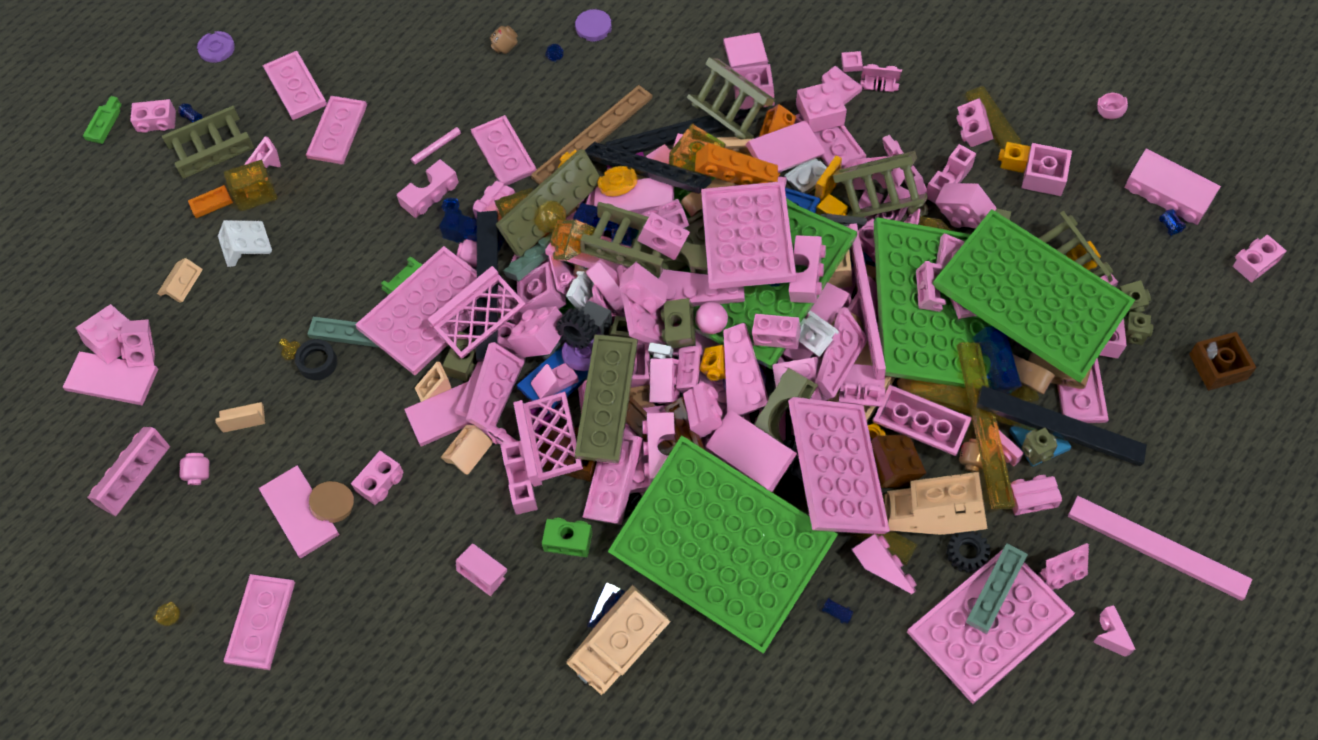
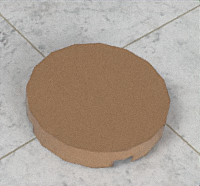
(331, 501)

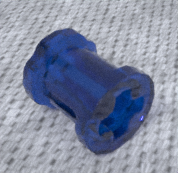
(451, 204)
(1172, 222)

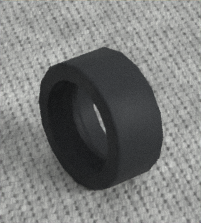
(316, 373)

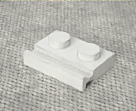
(806, 175)
(580, 290)
(816, 333)

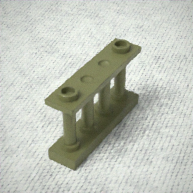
(746, 89)
(211, 156)
(885, 167)
(1070, 222)
(613, 250)

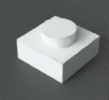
(660, 351)

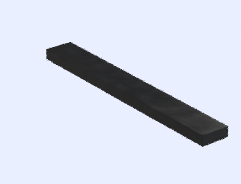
(667, 135)
(648, 167)
(486, 257)
(1061, 425)

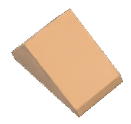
(433, 383)

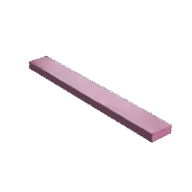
(867, 307)
(1160, 548)

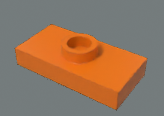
(210, 201)

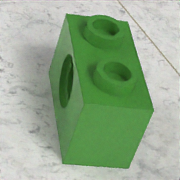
(575, 546)

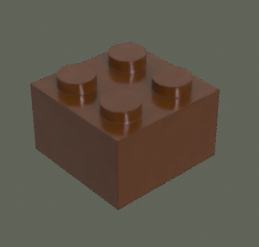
(1222, 361)
(896, 460)

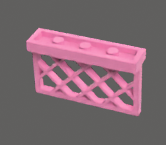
(467, 297)
(531, 445)

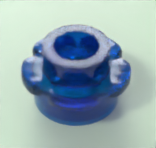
(554, 48)

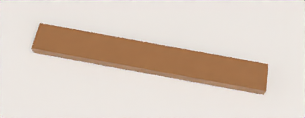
(598, 130)

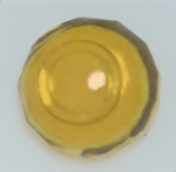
(548, 214)

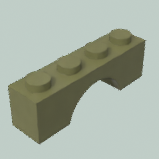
(690, 254)
(790, 385)

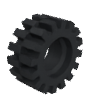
(577, 328)
(963, 563)

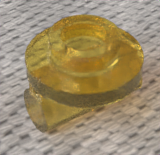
(289, 348)
(167, 614)

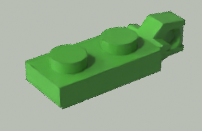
(103, 121)

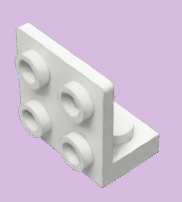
(242, 238)

